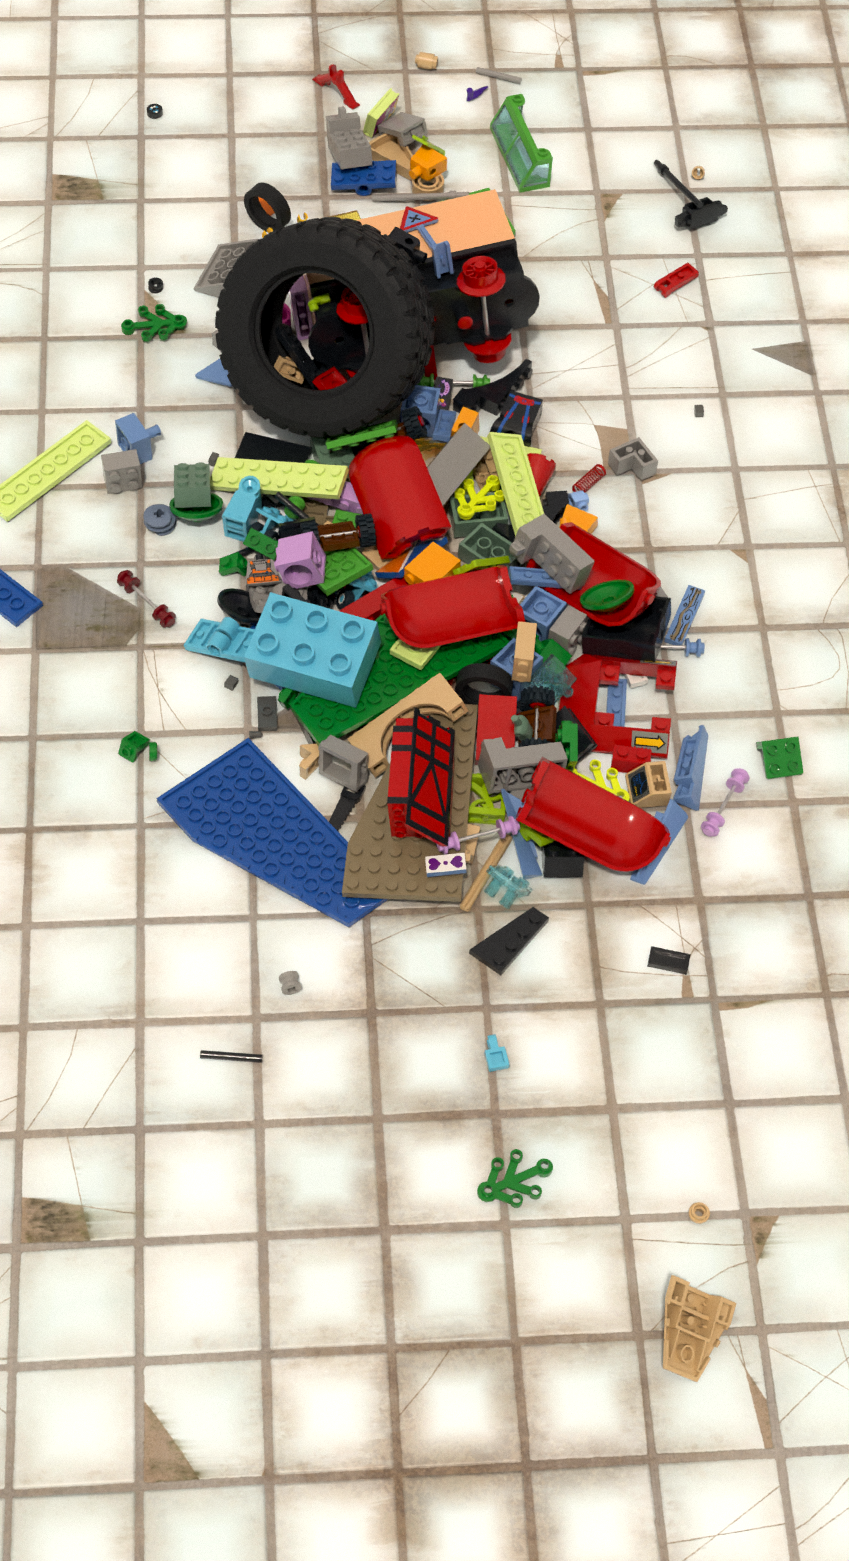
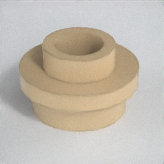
(701, 1207)

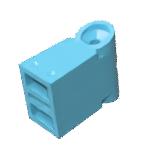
(241, 512)

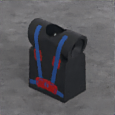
(519, 416)

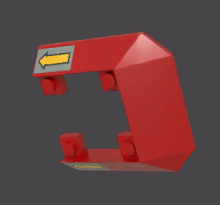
(597, 670)

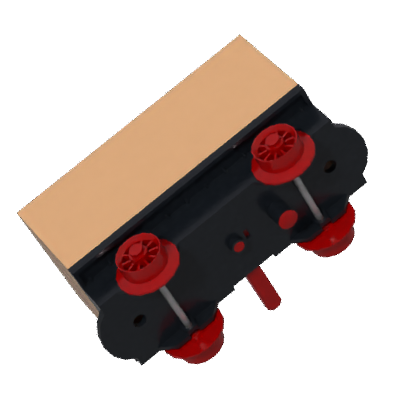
(471, 306)

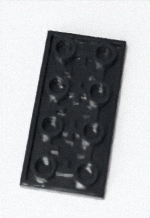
(271, 449)

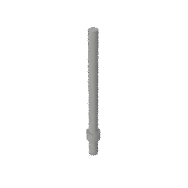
(420, 196)

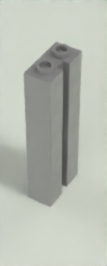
(456, 461)

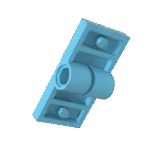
(220, 639)

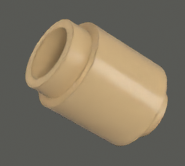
(426, 60)

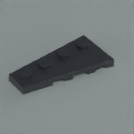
(507, 943)

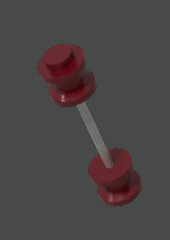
(160, 613)

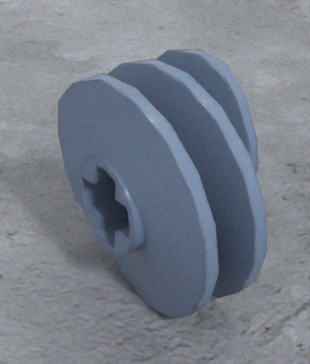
(159, 519)

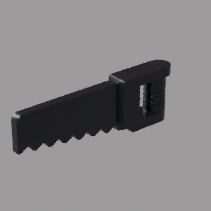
(344, 806)

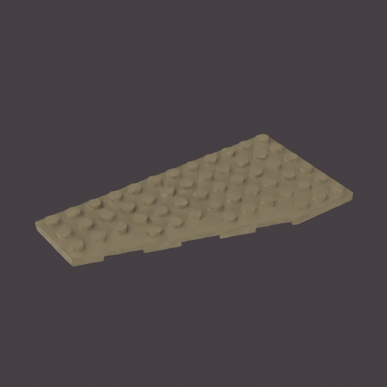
(396, 866)

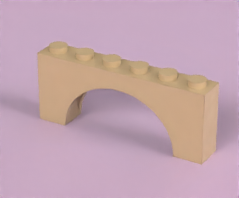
(432, 697)

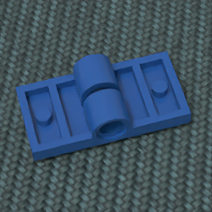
(365, 178)

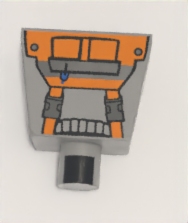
(261, 573)

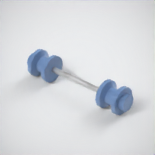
(689, 647)

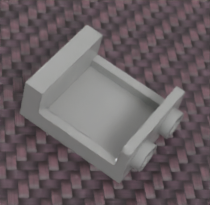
(404, 127)

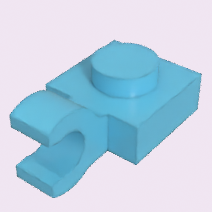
(495, 1056)

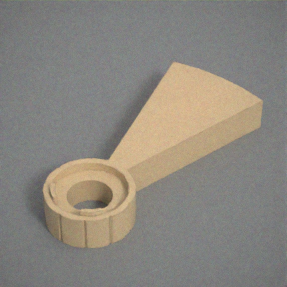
(388, 148)

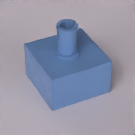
(133, 436)

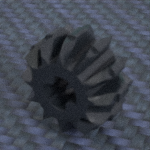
(318, 597)

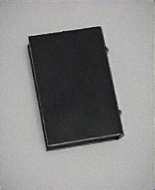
(585, 741)

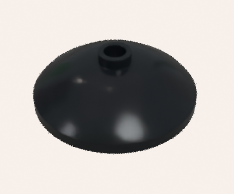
(237, 605)

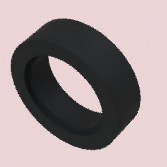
(274, 199)
(482, 673)

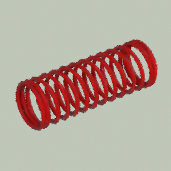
(589, 472)

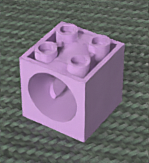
(300, 560)

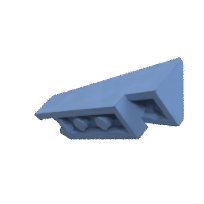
(691, 769)
(673, 819)
(524, 849)

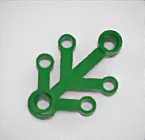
(174, 322)
(513, 1181)

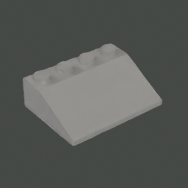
(219, 265)

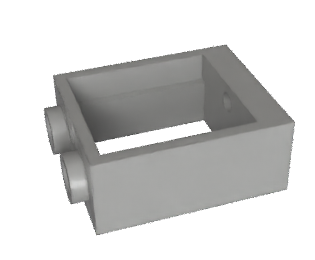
(356, 757)

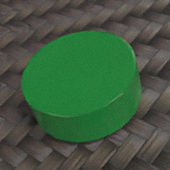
(152, 751)

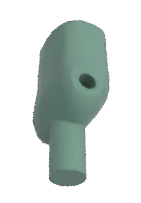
(522, 727)

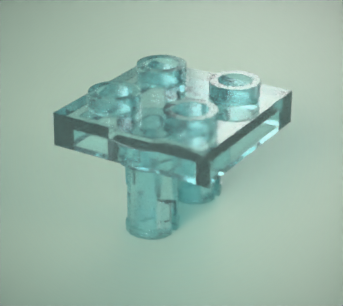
(555, 677)
(505, 877)

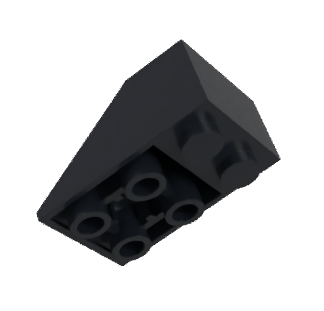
(561, 861)

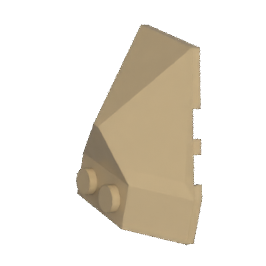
(692, 1327)

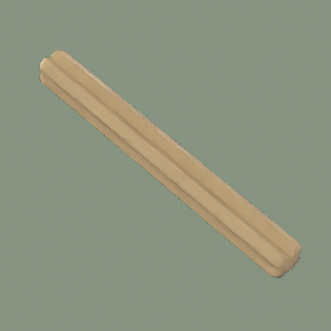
(483, 876)

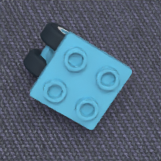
(273, 518)
(363, 583)

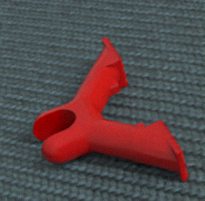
(338, 79)

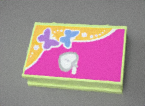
(380, 112)

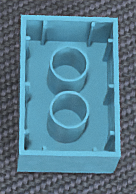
(312, 649)

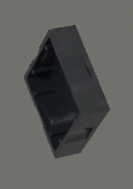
(634, 640)

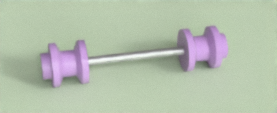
(715, 820)
(511, 825)

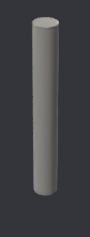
(503, 76)

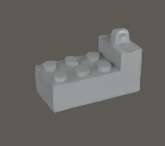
(347, 140)
(553, 552)
(514, 766)

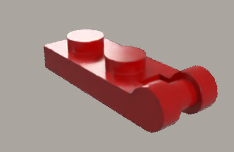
(676, 279)

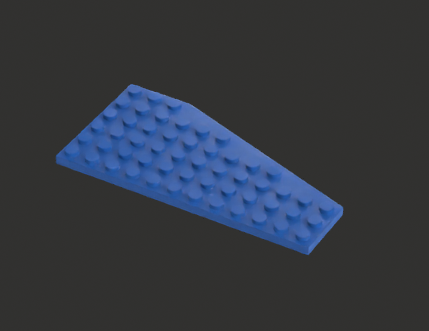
(267, 827)

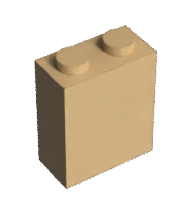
(524, 651)

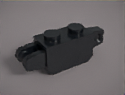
(695, 217)

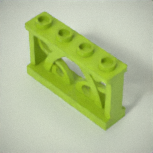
(486, 813)

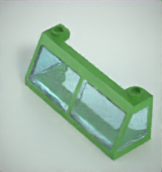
(526, 163)

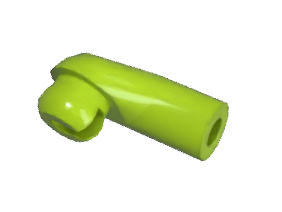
(318, 300)

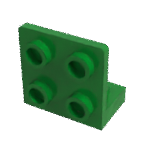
(781, 757)

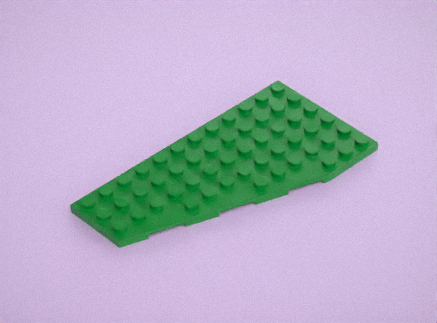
(389, 683)

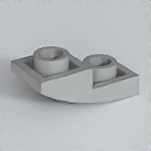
(258, 598)

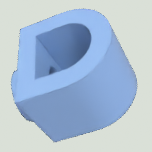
(579, 500)

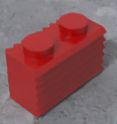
(628, 758)

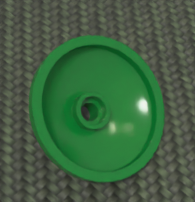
(198, 513)
(607, 595)

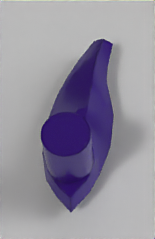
(474, 94)

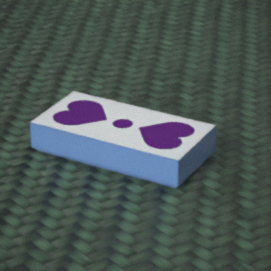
(445, 864)

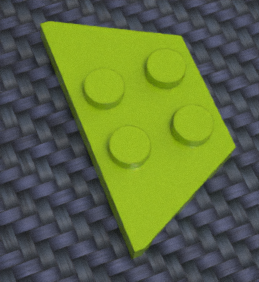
(481, 564)

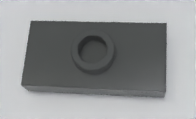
(267, 713)

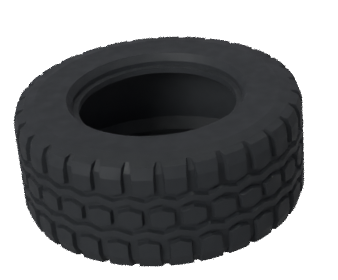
(385, 286)

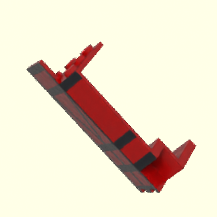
(421, 779)

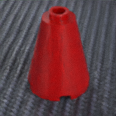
(541, 469)

